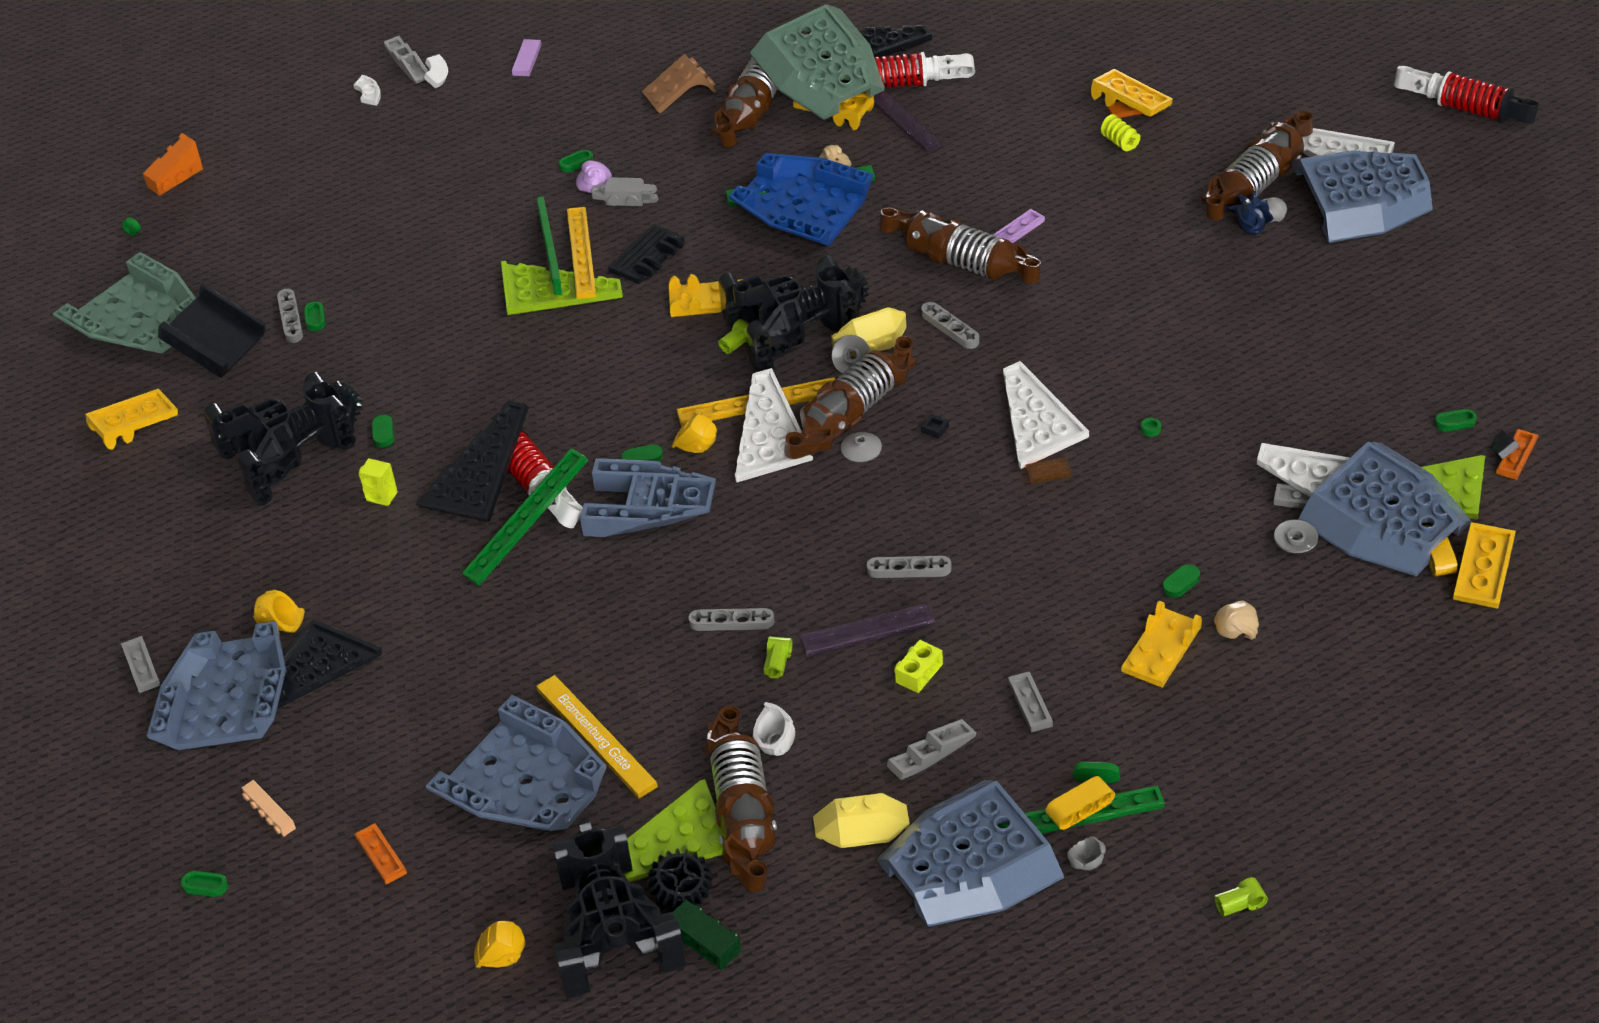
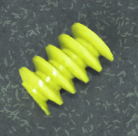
(1120, 133)

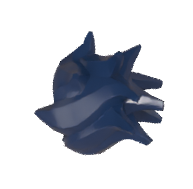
(1252, 214)

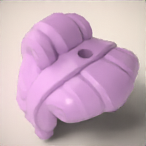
(592, 174)

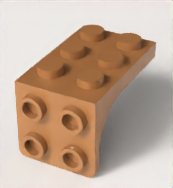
(675, 81)

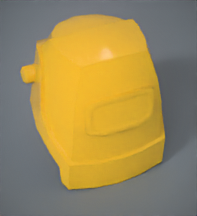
(696, 435)
(280, 608)
(499, 945)

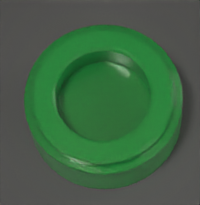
(131, 226)
(1150, 427)

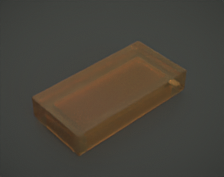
(1048, 470)

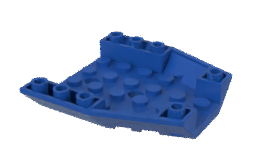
(814, 184)

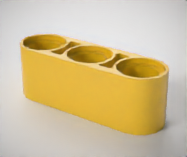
(1442, 558)
(1080, 802)

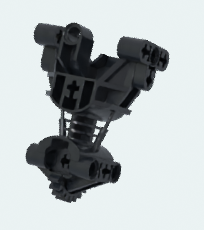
(780, 307)
(273, 435)
(607, 908)

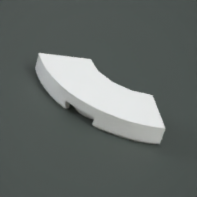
(437, 71)
(369, 89)

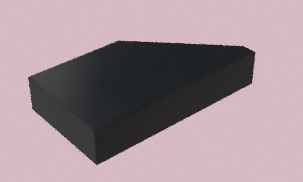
(1504, 445)

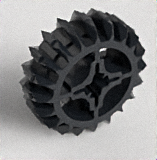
(664, 873)

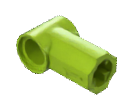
(735, 337)
(777, 654)
(1247, 895)

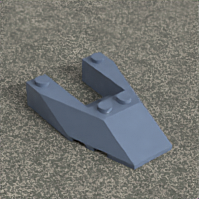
(655, 497)

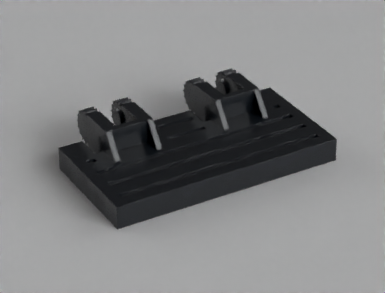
(647, 254)

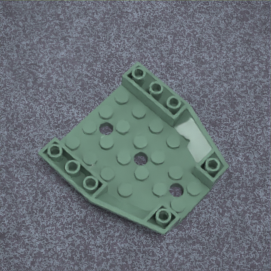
(801, 73)
(146, 292)

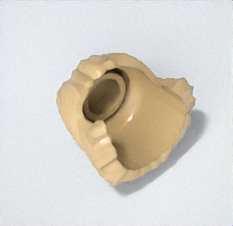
(1237, 619)

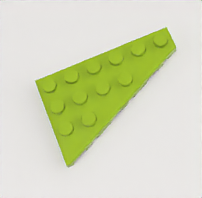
(532, 289)
(1462, 482)
(682, 825)

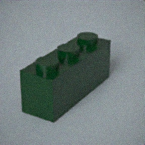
(707, 935)

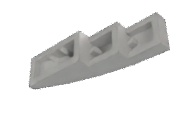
(406, 59)
(935, 747)

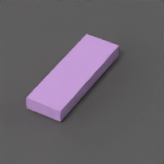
(526, 57)
(1020, 226)

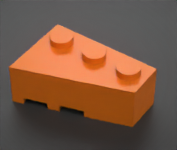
(174, 167)

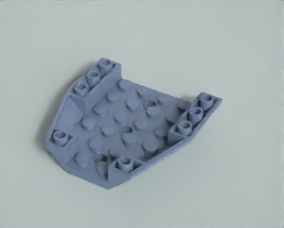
(1361, 206)
(1367, 527)
(196, 690)
(531, 747)
(986, 877)

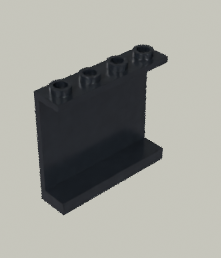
(213, 331)

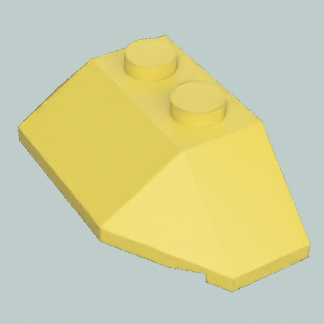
(877, 329)
(861, 820)

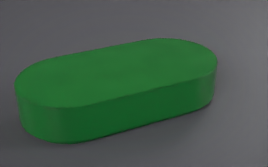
(575, 160)
(314, 316)
(1455, 420)
(383, 431)
(644, 453)
(1181, 581)
(1086, 770)
(204, 883)

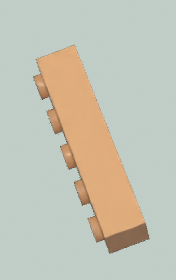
(268, 808)

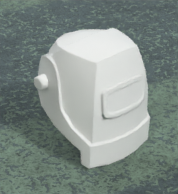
(774, 730)

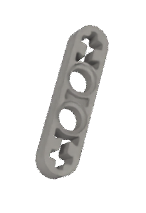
(287, 316)
(952, 323)
(909, 564)
(731, 617)

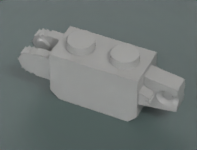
(625, 192)

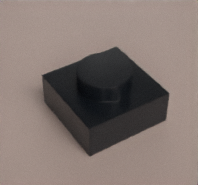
(934, 426)

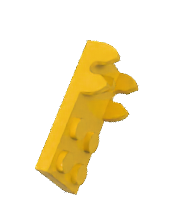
(1129, 91)
(851, 109)
(693, 297)
(130, 415)
(1484, 565)
(1161, 645)

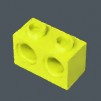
(378, 482)
(918, 666)

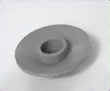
(843, 349)
(861, 447)
(1296, 536)

